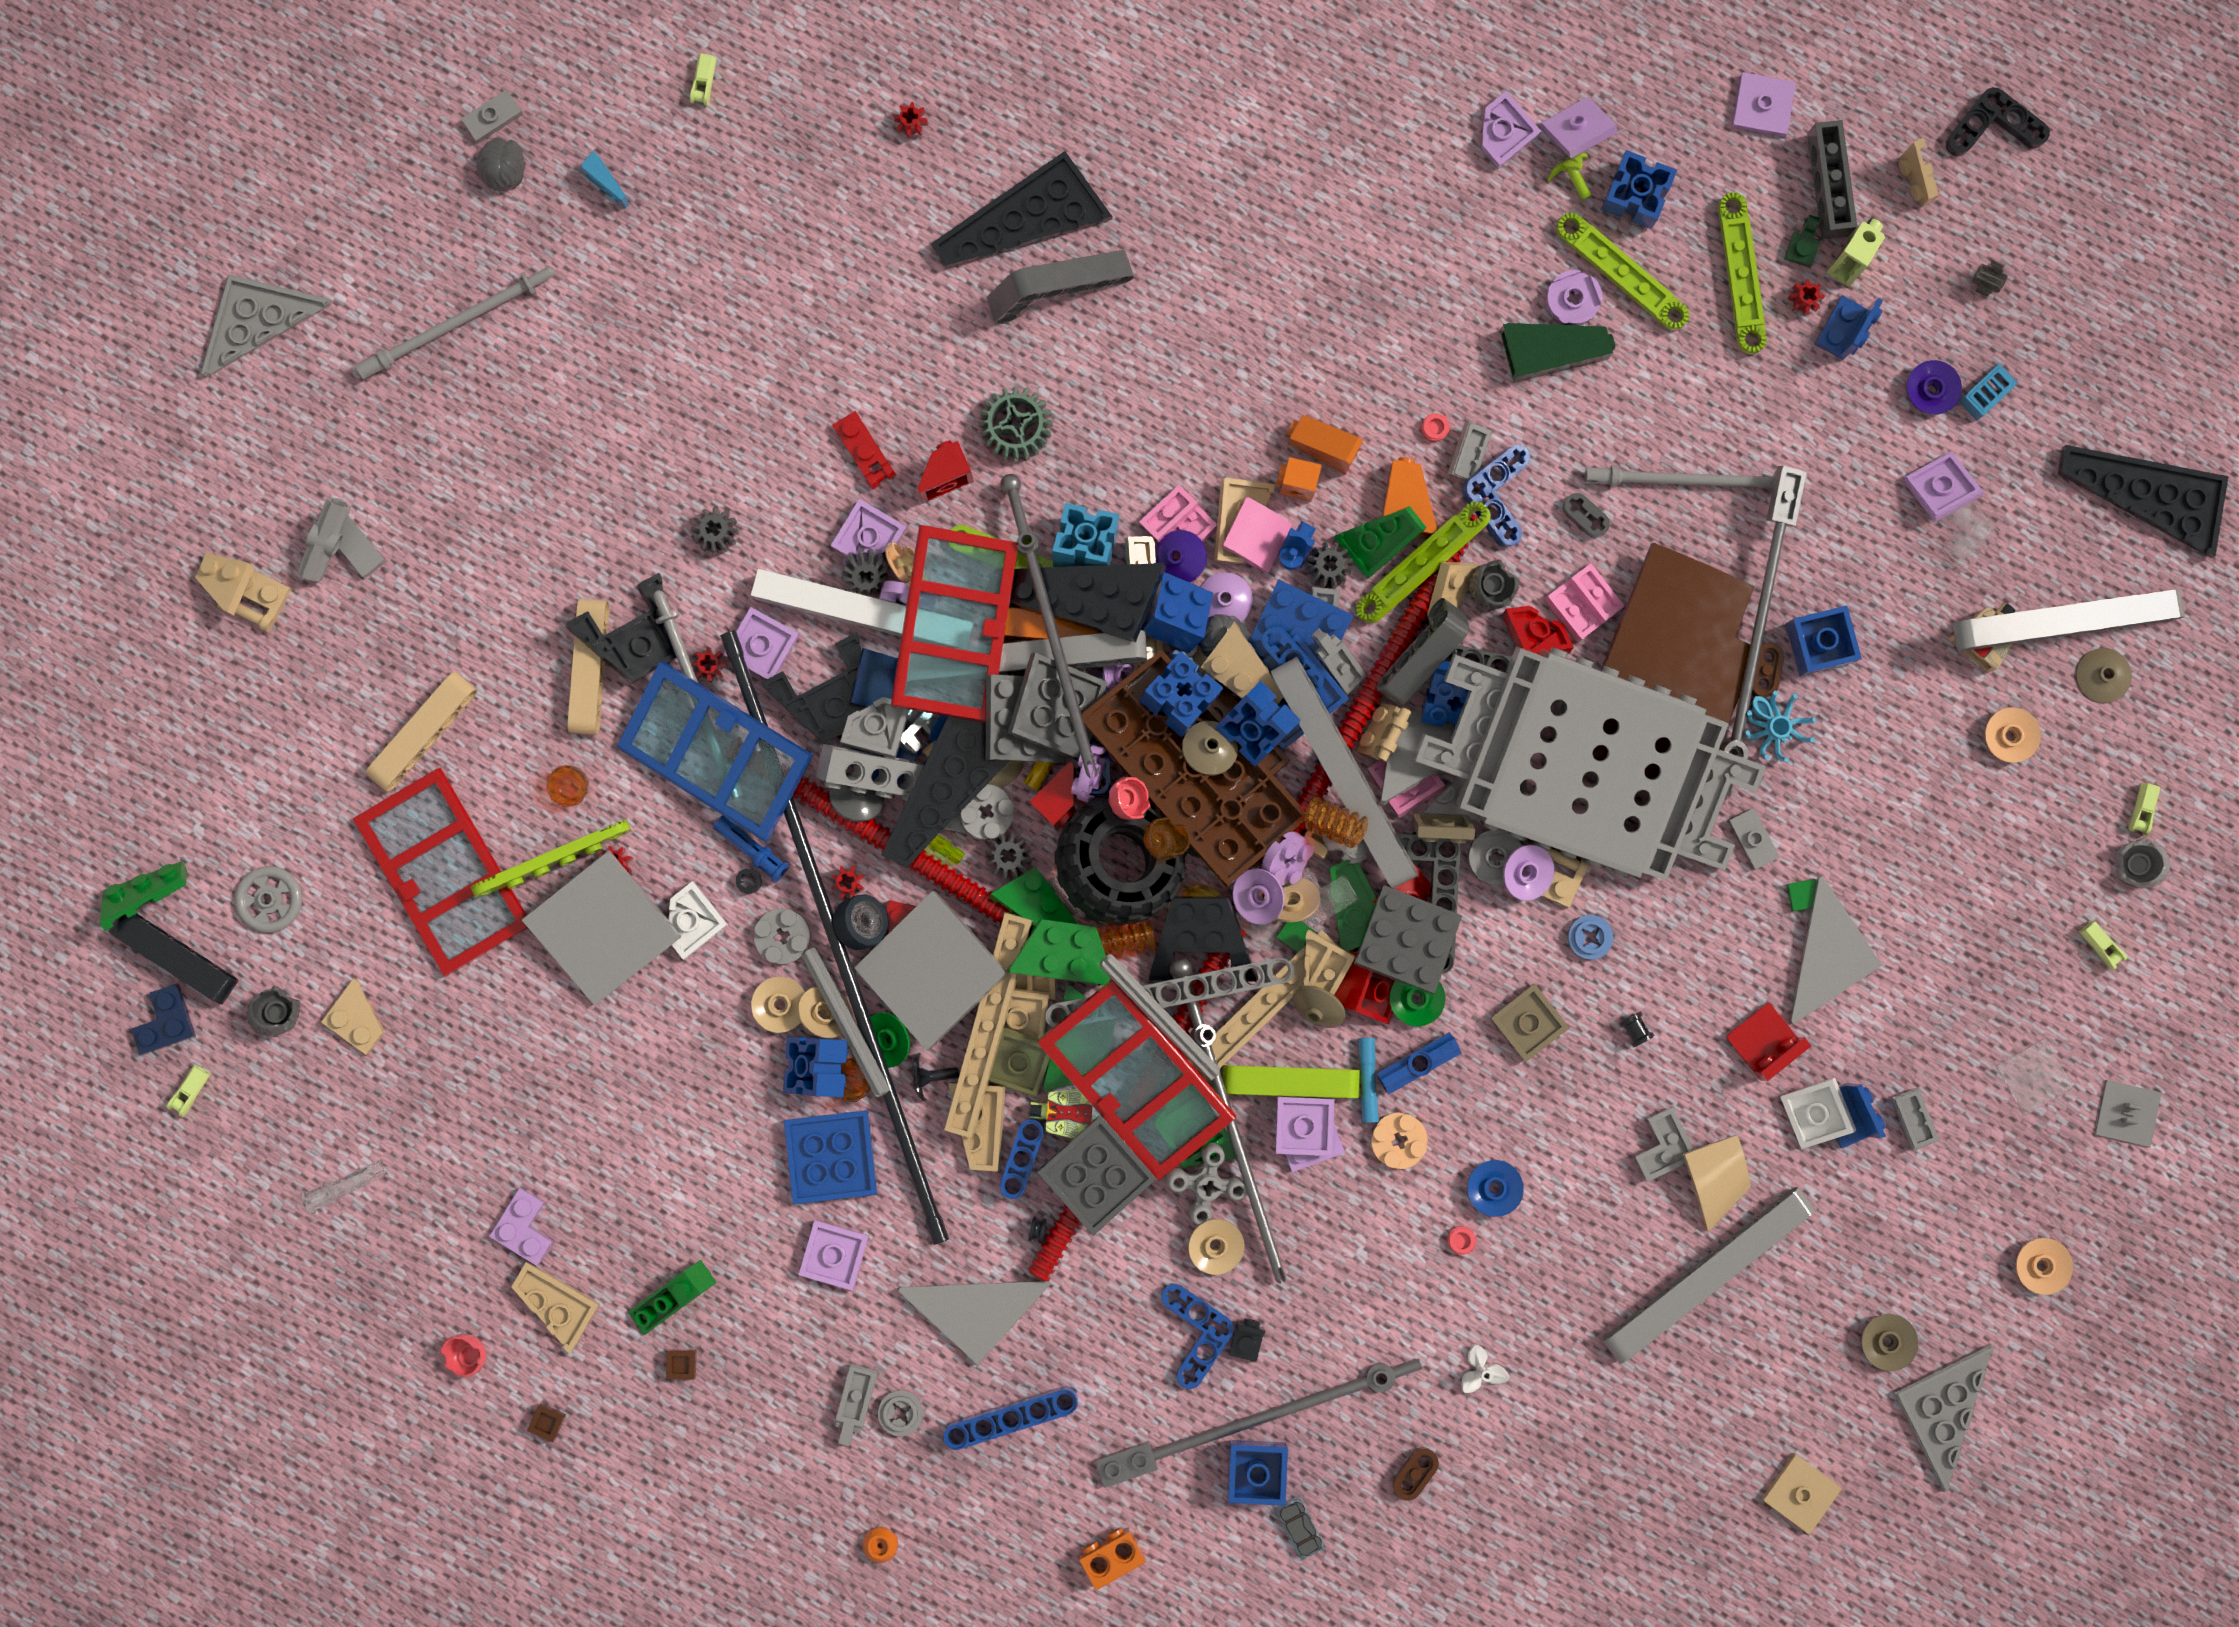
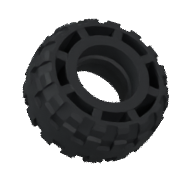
(1093, 888)

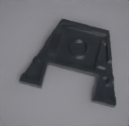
(634, 647)
(828, 705)
(1200, 926)

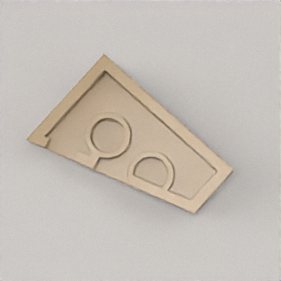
(1238, 665)
(985, 1147)

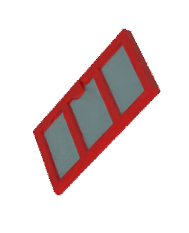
(953, 622)
(432, 862)
(1136, 1079)

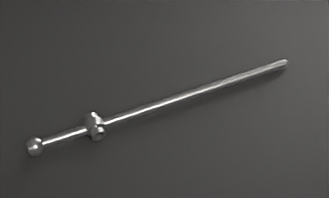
(1028, 548)
(1204, 1037)

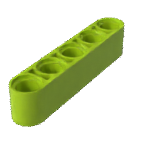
(1291, 1081)

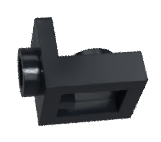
(1247, 1339)

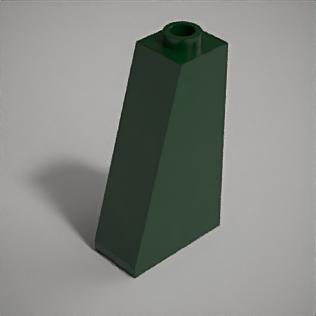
(1548, 348)

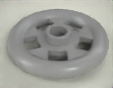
(287, 912)

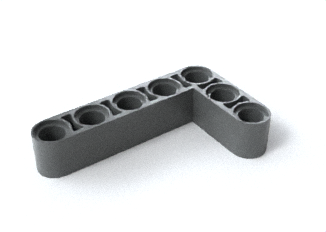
(1057, 280)
(1439, 863)

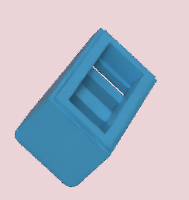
(597, 172)
(1972, 405)

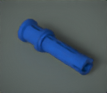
(761, 856)

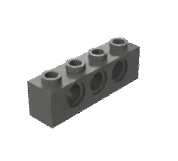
(1832, 179)

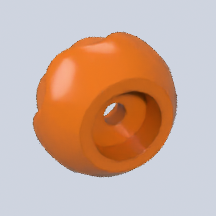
(888, 1540)

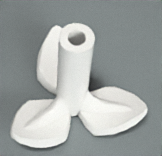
(1493, 1373)

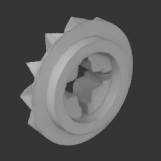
(898, 1426)

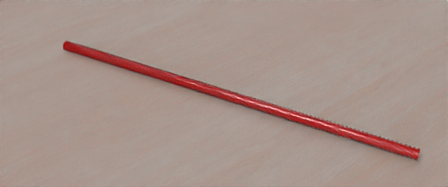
(1316, 786)

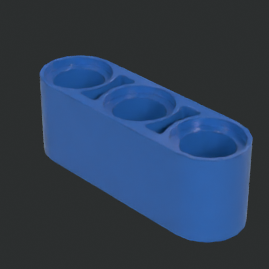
(1013, 1170)

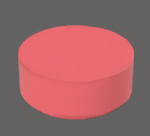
(1435, 427)
(1461, 1240)

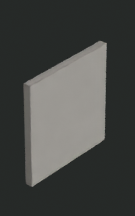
(2128, 1113)

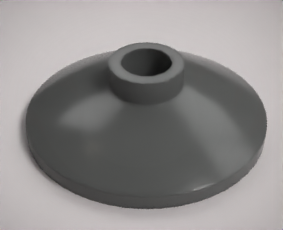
(855, 806)

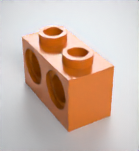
(1116, 1564)

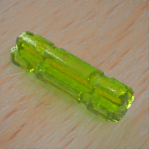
(945, 849)

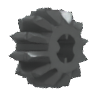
(721, 521)
(1319, 561)
(864, 571)
(1008, 846)

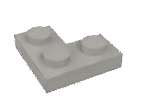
(1670, 1148)

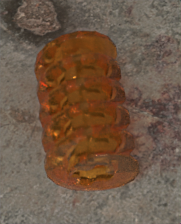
(1335, 823)
(1127, 939)

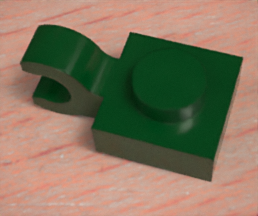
(1802, 245)

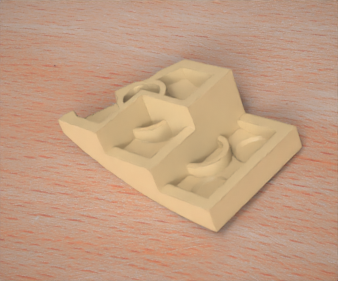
(1718, 1177)

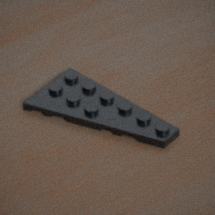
(1037, 208)
(2166, 496)
(1094, 597)
(945, 786)

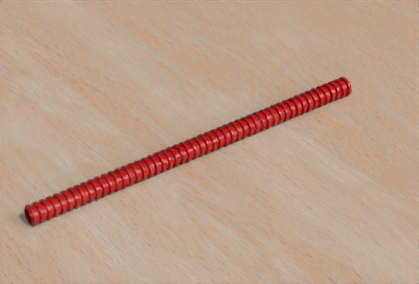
(923, 863)

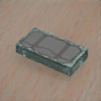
(1300, 1528)

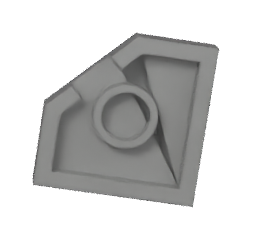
(876, 728)

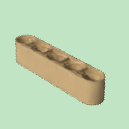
(587, 674)
(421, 732)

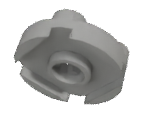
(987, 828)
(1482, 848)
(796, 942)

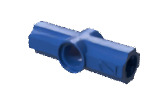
(1434, 1053)

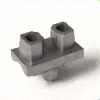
(922, 721)

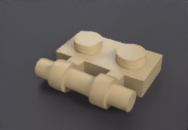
(1383, 732)

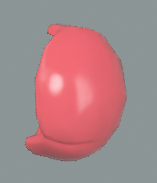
(1129, 798)
(464, 1355)

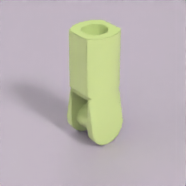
(703, 76)
(2144, 804)
(2100, 942)
(191, 1087)

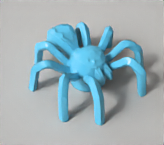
(1777, 726)

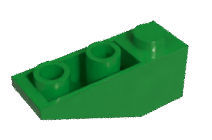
(672, 1297)

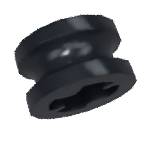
(748, 872)
(1037, 1229)

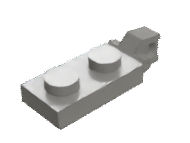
(1338, 661)
(855, 1401)

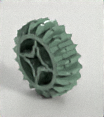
(1003, 428)

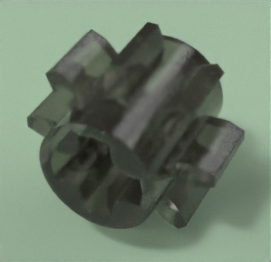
(1989, 278)

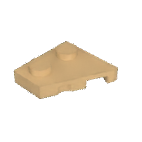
(1919, 174)
(224, 580)
(1453, 582)
(1325, 963)
(355, 1019)

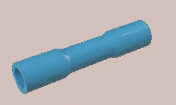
(1367, 1061)

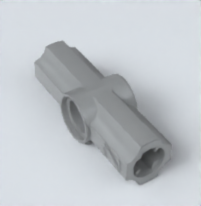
(324, 539)

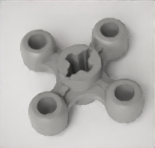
(1201, 1177)

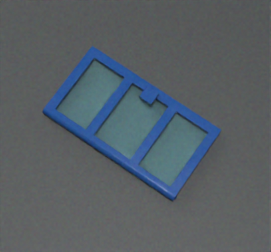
(714, 751)

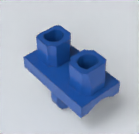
(1296, 546)

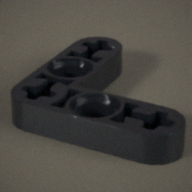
(1990, 113)

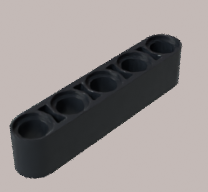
(174, 957)

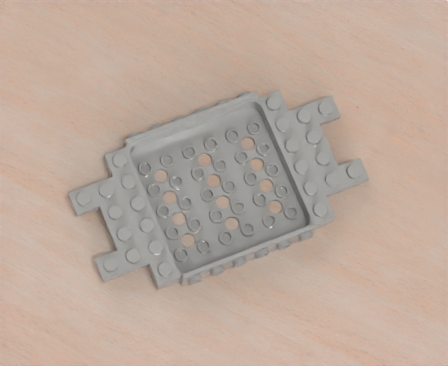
(1503, 730)

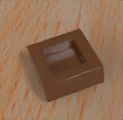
(681, 1364)
(546, 1422)

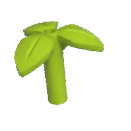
(1572, 167)

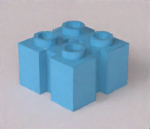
(1085, 537)

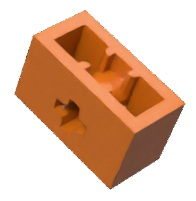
(1298, 479)

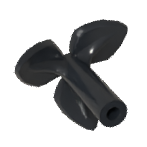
(923, 1076)

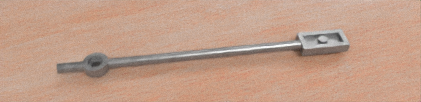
(1784, 512)
(1142, 1459)

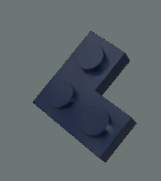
(172, 1021)

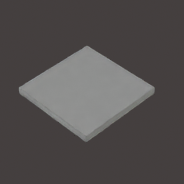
(601, 927)
(931, 970)

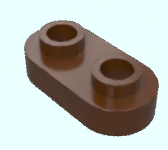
(1769, 671)
(1415, 1473)

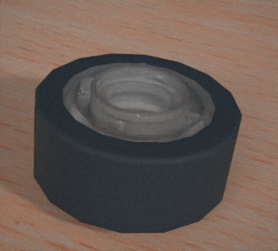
(860, 922)

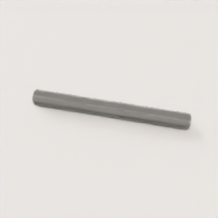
(1159, 1017)
(845, 1022)

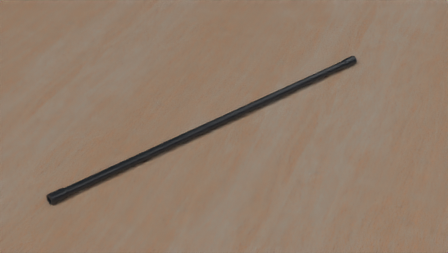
(933, 1218)

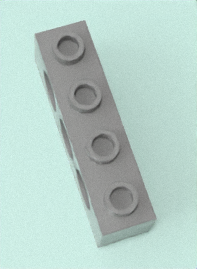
(836, 759)

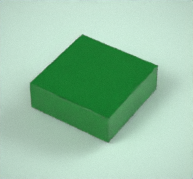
(1801, 894)
(1294, 935)

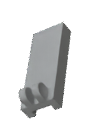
(359, 549)

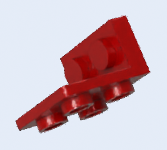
(1766, 1042)

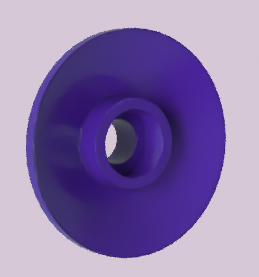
(1942, 378)
(1192, 552)

